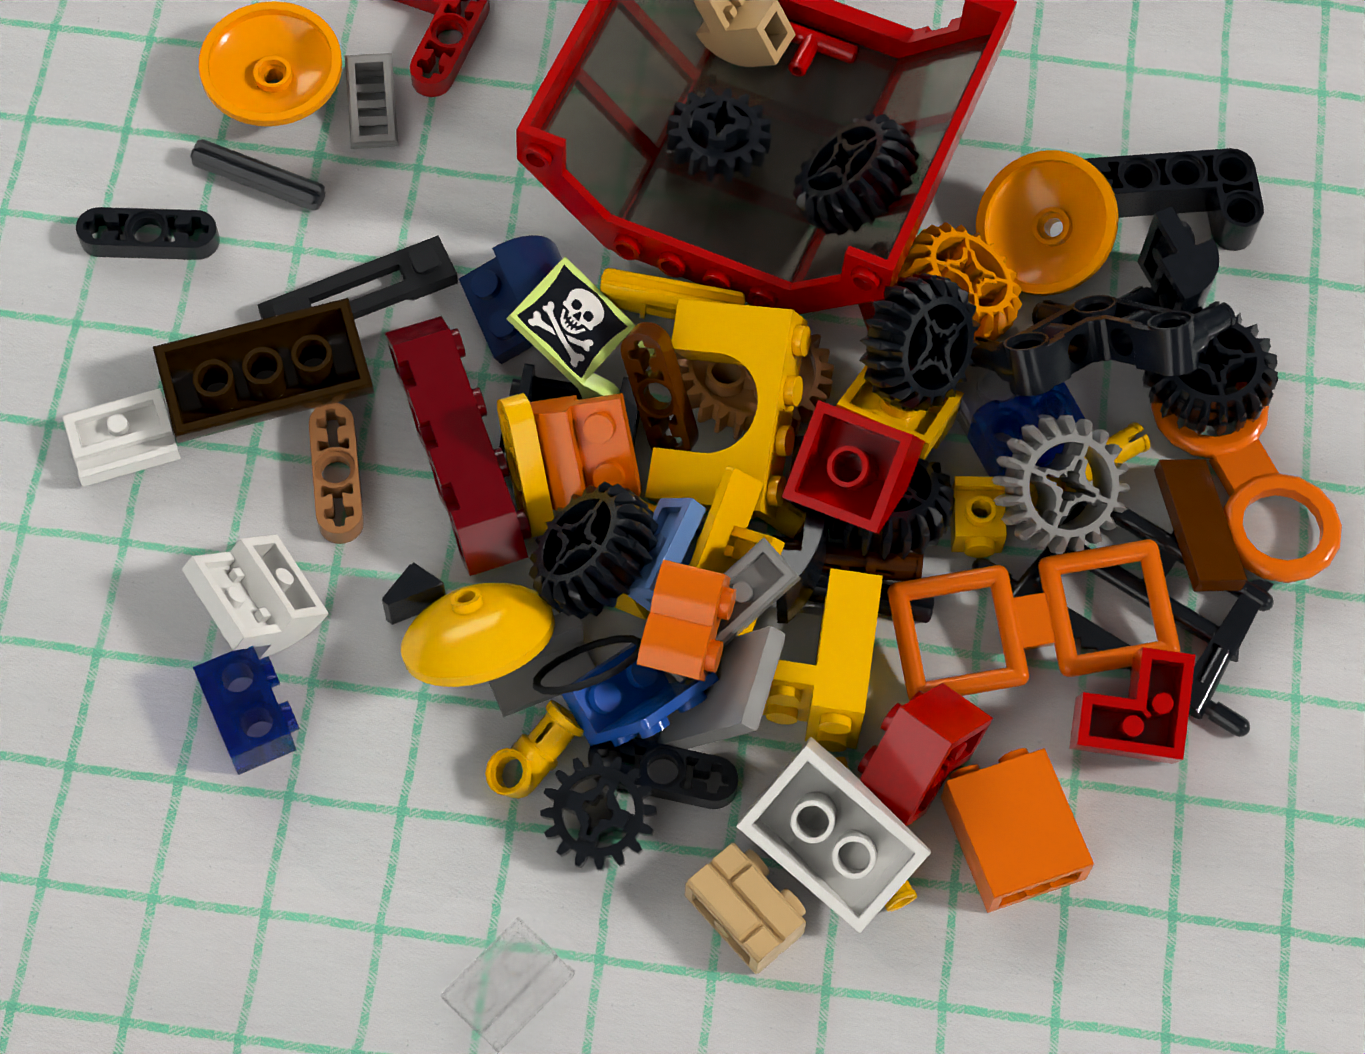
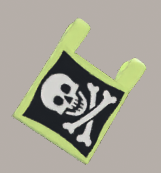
(573, 327)

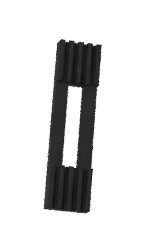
(424, 271)

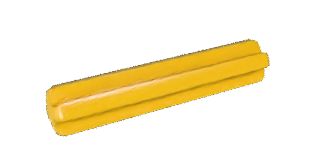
(661, 291)

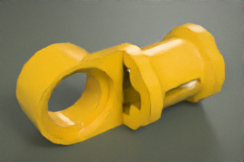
(535, 752)

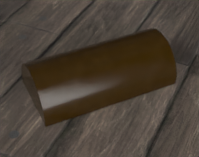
(262, 370)

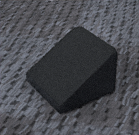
(411, 594)

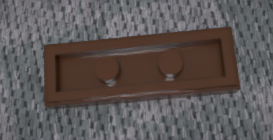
(1200, 525)

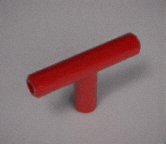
(812, 42)

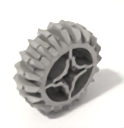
(1070, 466)

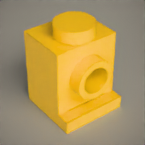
(972, 534)

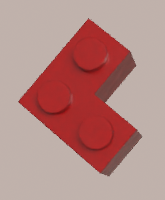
(1149, 721)
(920, 749)

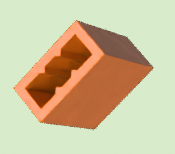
(1015, 828)

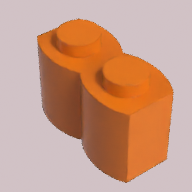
(686, 620)

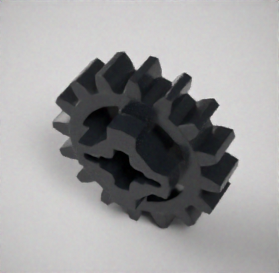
(742, 139)
(576, 803)

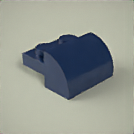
(503, 284)

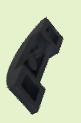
(807, 562)

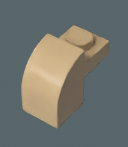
(745, 30)

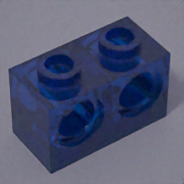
(1010, 418)
(240, 710)

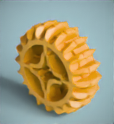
(974, 269)

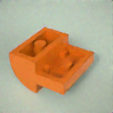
(585, 445)

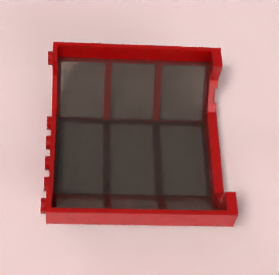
(603, 151)

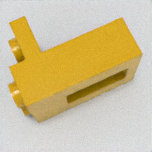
(835, 689)

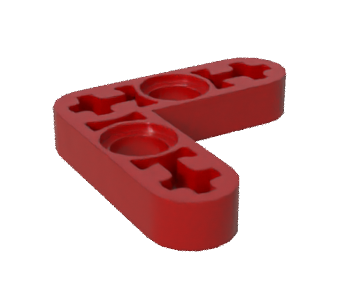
(446, 16)

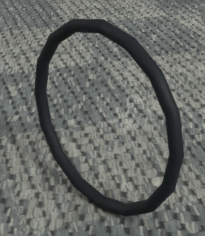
(593, 680)

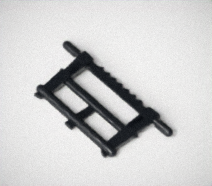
(1222, 640)

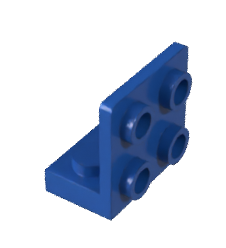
(631, 701)

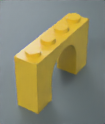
(771, 348)

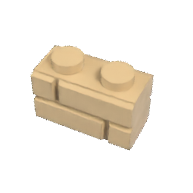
(746, 906)

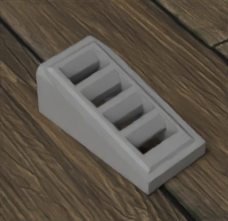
(371, 66)

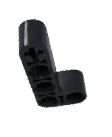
(1205, 190)

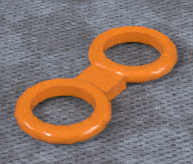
(1251, 475)

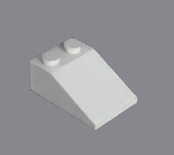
(833, 835)

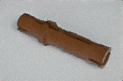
(852, 559)

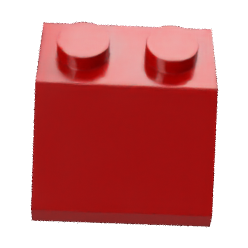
(852, 467)

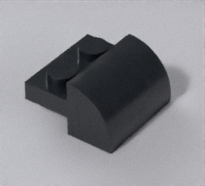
(1176, 266)

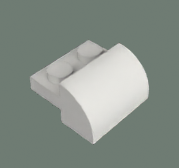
(256, 595)

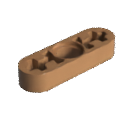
(350, 488)

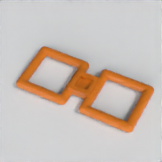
(1032, 619)

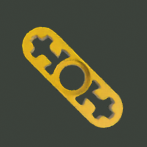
(525, 461)

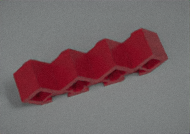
(458, 446)

